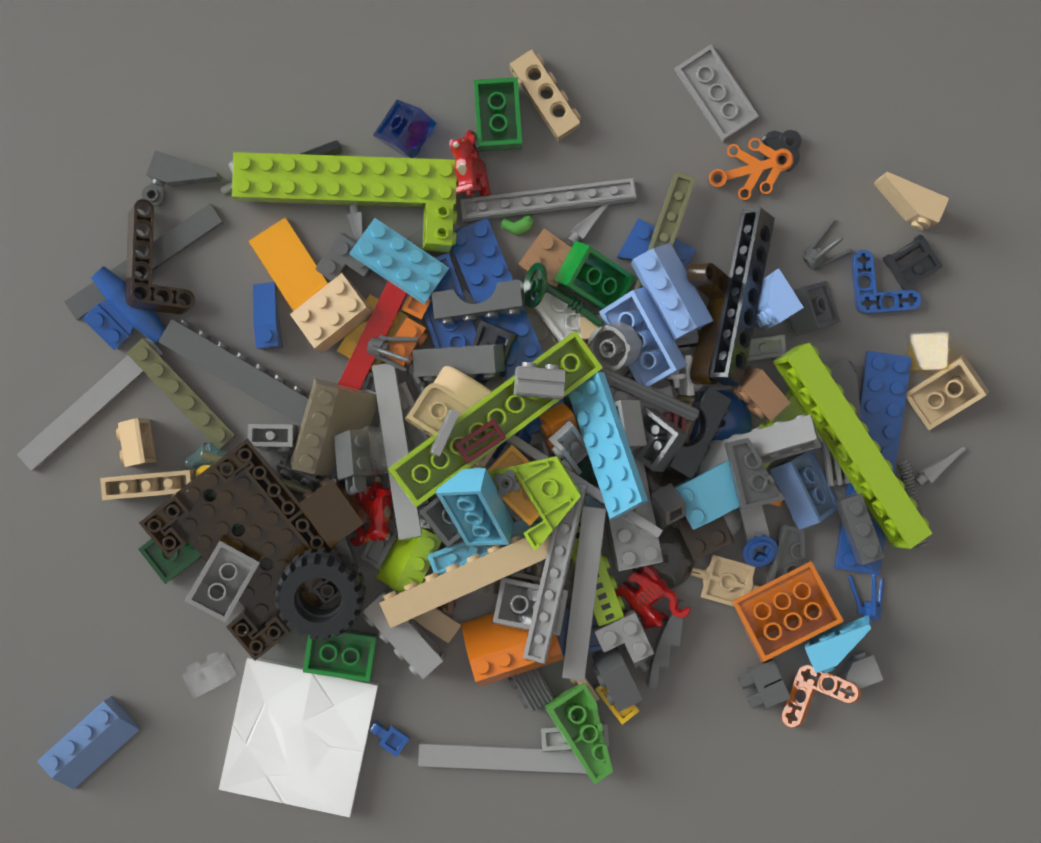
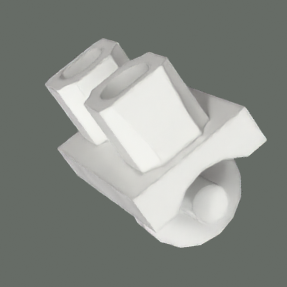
(682, 379)

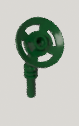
(542, 287)

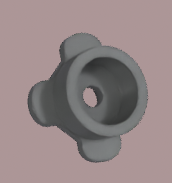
(511, 478)

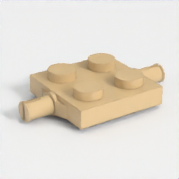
(725, 579)

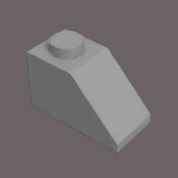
(861, 670)

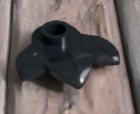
(777, 140)

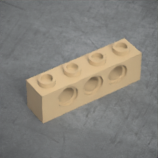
(559, 126)
(145, 484)

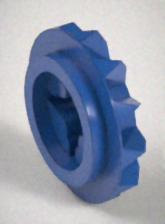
(760, 559)

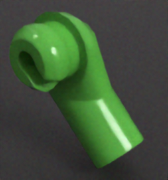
(519, 227)

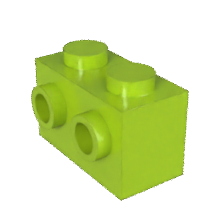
(438, 226)

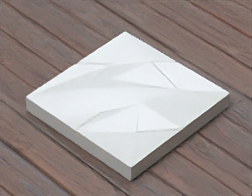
(298, 737)

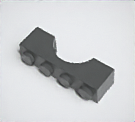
(507, 298)

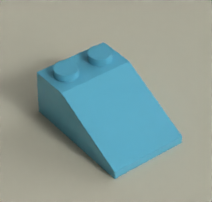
(708, 495)
(832, 645)

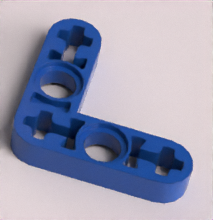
(871, 293)

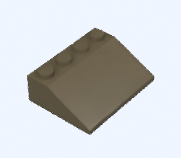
(329, 412)

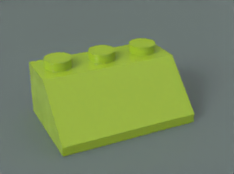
(408, 560)

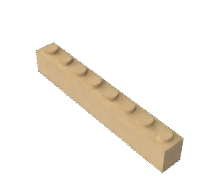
(461, 579)

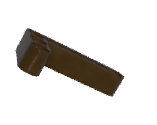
(144, 266)
(713, 284)

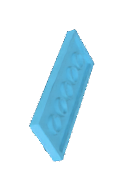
(607, 446)

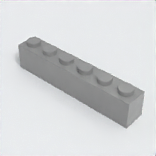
(771, 442)

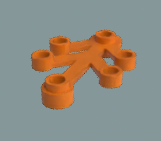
(754, 167)

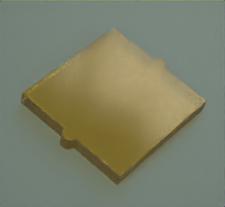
(929, 351)

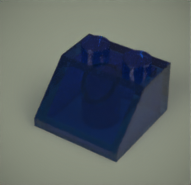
(405, 129)

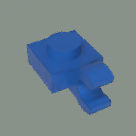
(391, 739)

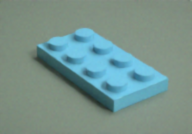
(399, 261)

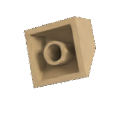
(136, 442)

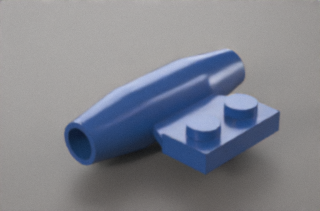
(115, 318)

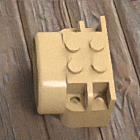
(449, 391)

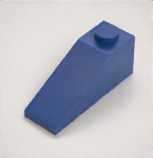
(266, 316)

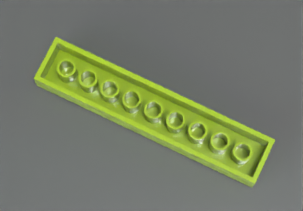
(342, 180)
(852, 446)
(422, 473)

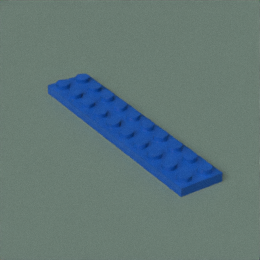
(482, 269)
(882, 411)

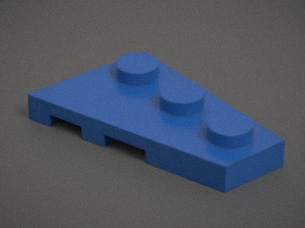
(639, 241)

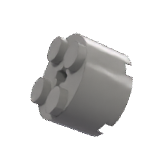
(615, 345)

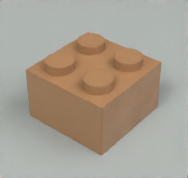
(548, 251)
(760, 394)

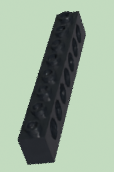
(742, 297)

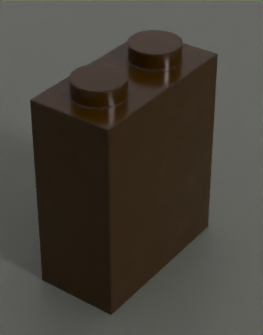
(333, 510)

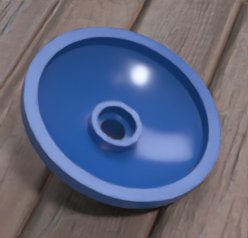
(736, 421)

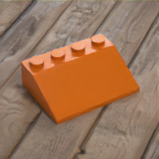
(787, 611)
(498, 650)

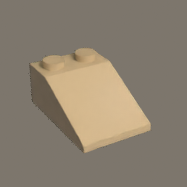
(913, 202)
(947, 392)

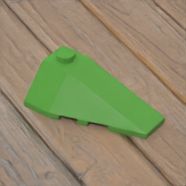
(579, 723)

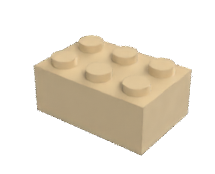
(332, 313)

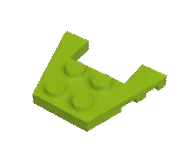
(549, 490)

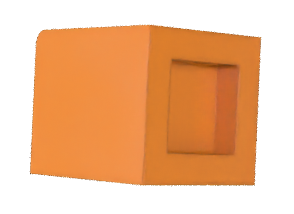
(415, 308)

